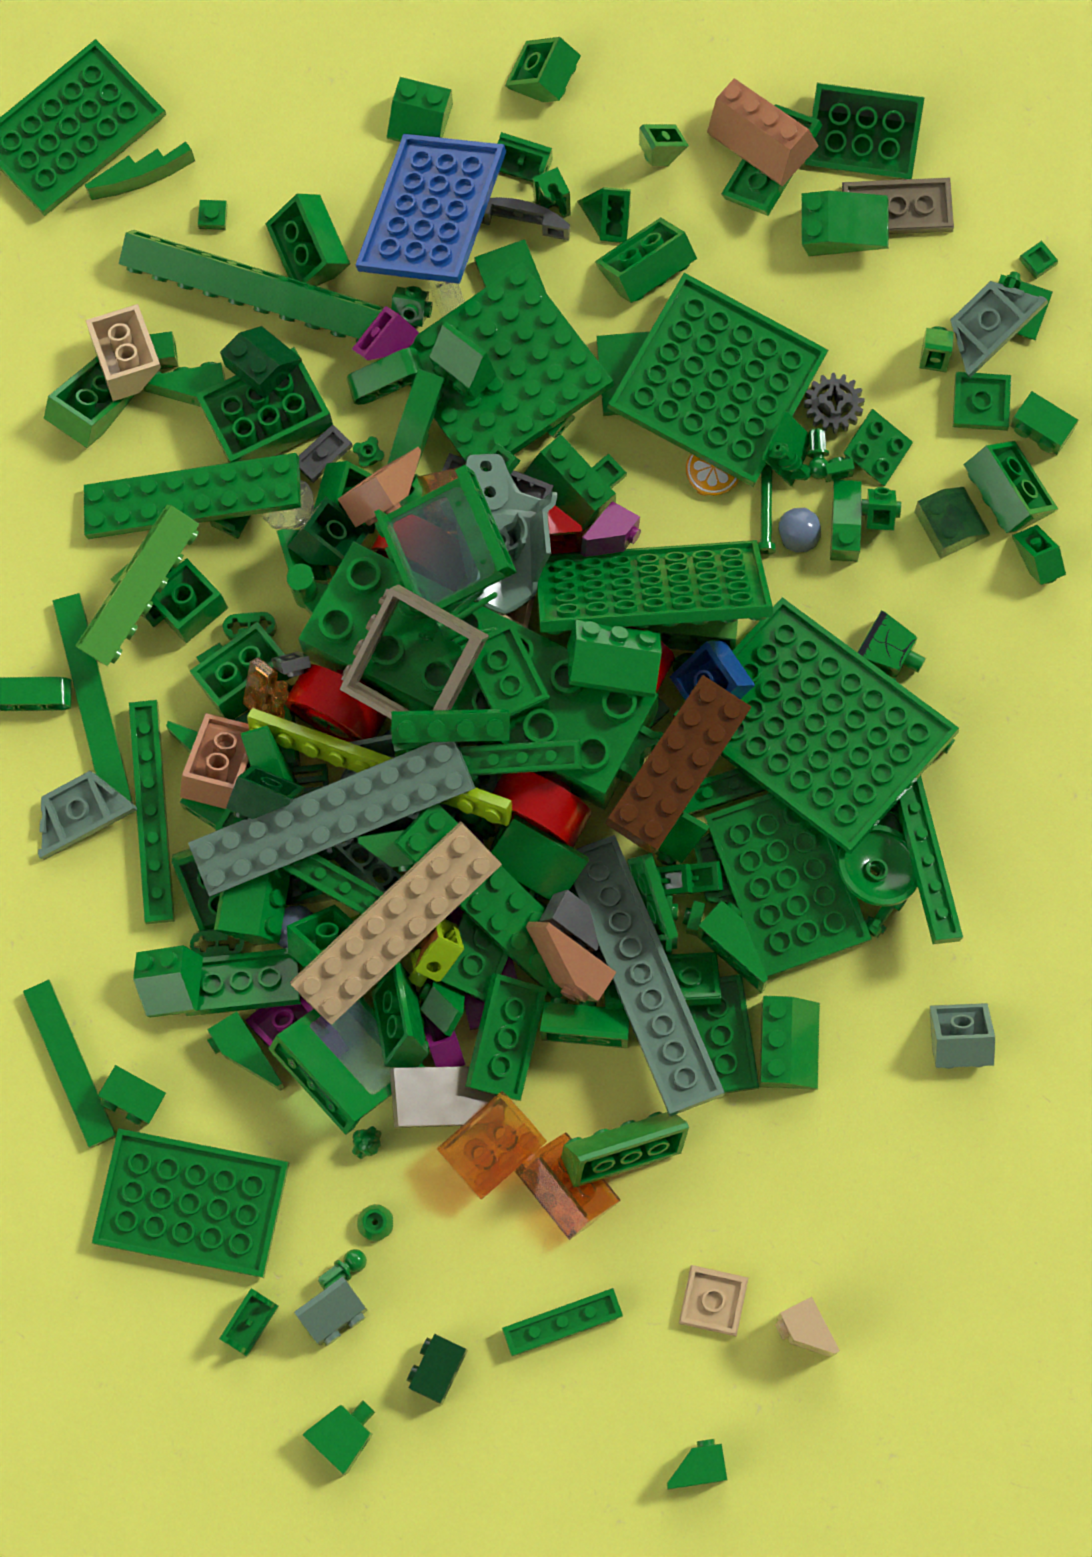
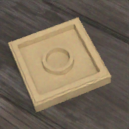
(713, 1300)

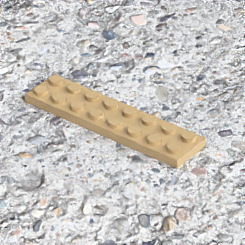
(395, 923)

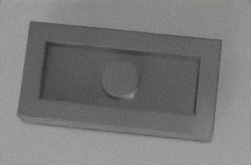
(324, 450)
(291, 664)

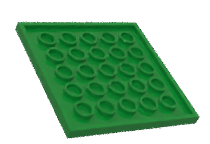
(538, 364)
(716, 378)

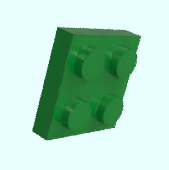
(982, 401)

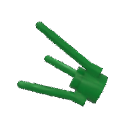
(449, 634)

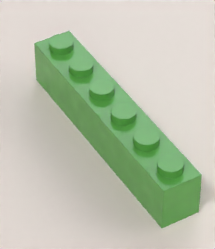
(137, 585)

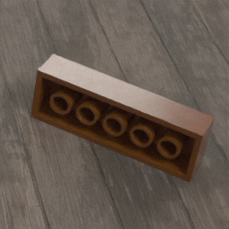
(678, 765)

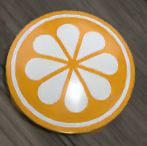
(708, 478)

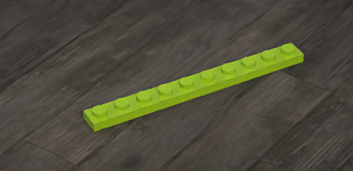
(357, 758)

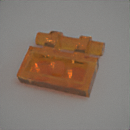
(263, 690)

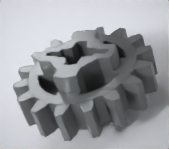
(824, 404)

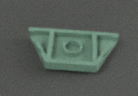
(991, 322)
(79, 811)

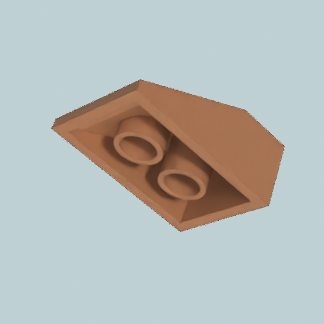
(381, 490)
(215, 761)
(569, 964)

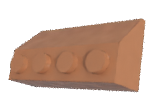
(760, 132)

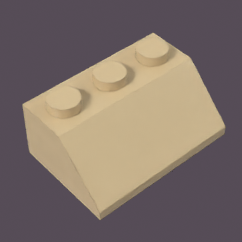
(124, 351)

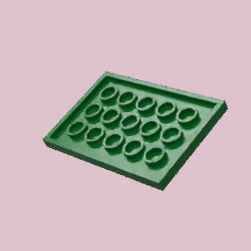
(73, 126)
(785, 883)
(190, 1203)

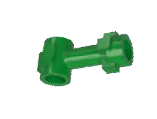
(875, 924)

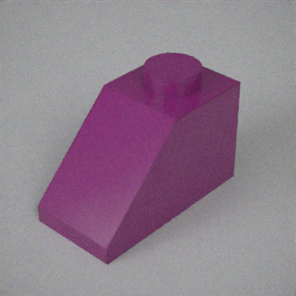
(385, 336)
(611, 532)
(443, 1048)

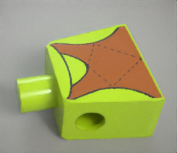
(436, 953)

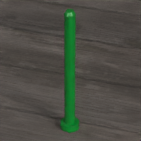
(766, 545)

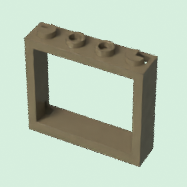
(376, 628)

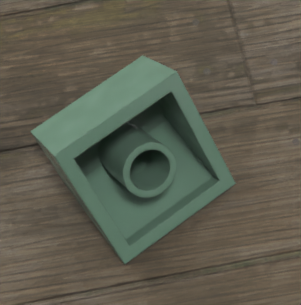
(962, 1035)
(331, 1312)

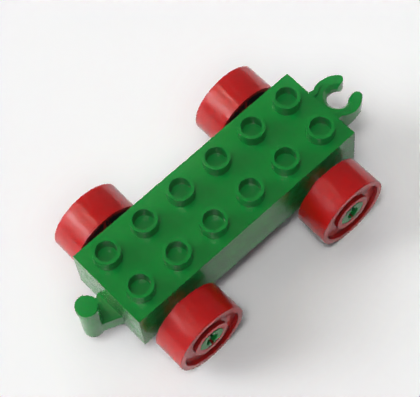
(415, 672)

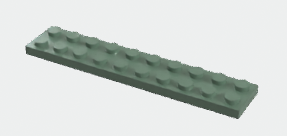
(331, 815)
(645, 980)

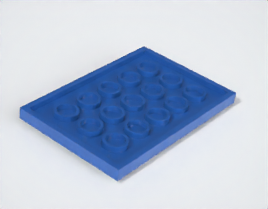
(431, 208)

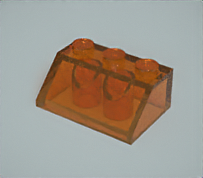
(491, 1145)
(568, 1206)

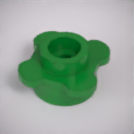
(368, 459)

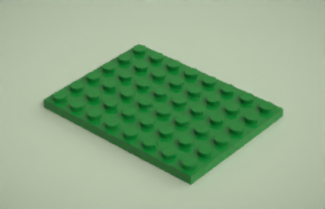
(655, 586)
(829, 727)

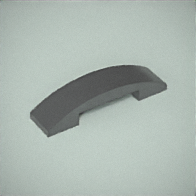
(526, 211)

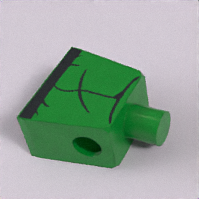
(891, 646)

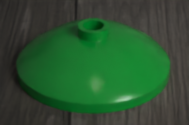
(886, 854)

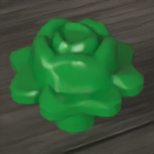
(366, 1142)

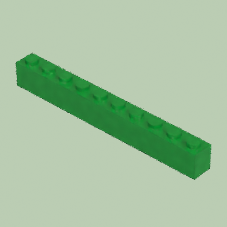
(247, 285)

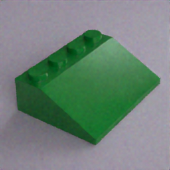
(866, 130)
(262, 427)

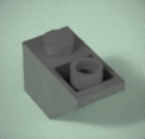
(572, 918)

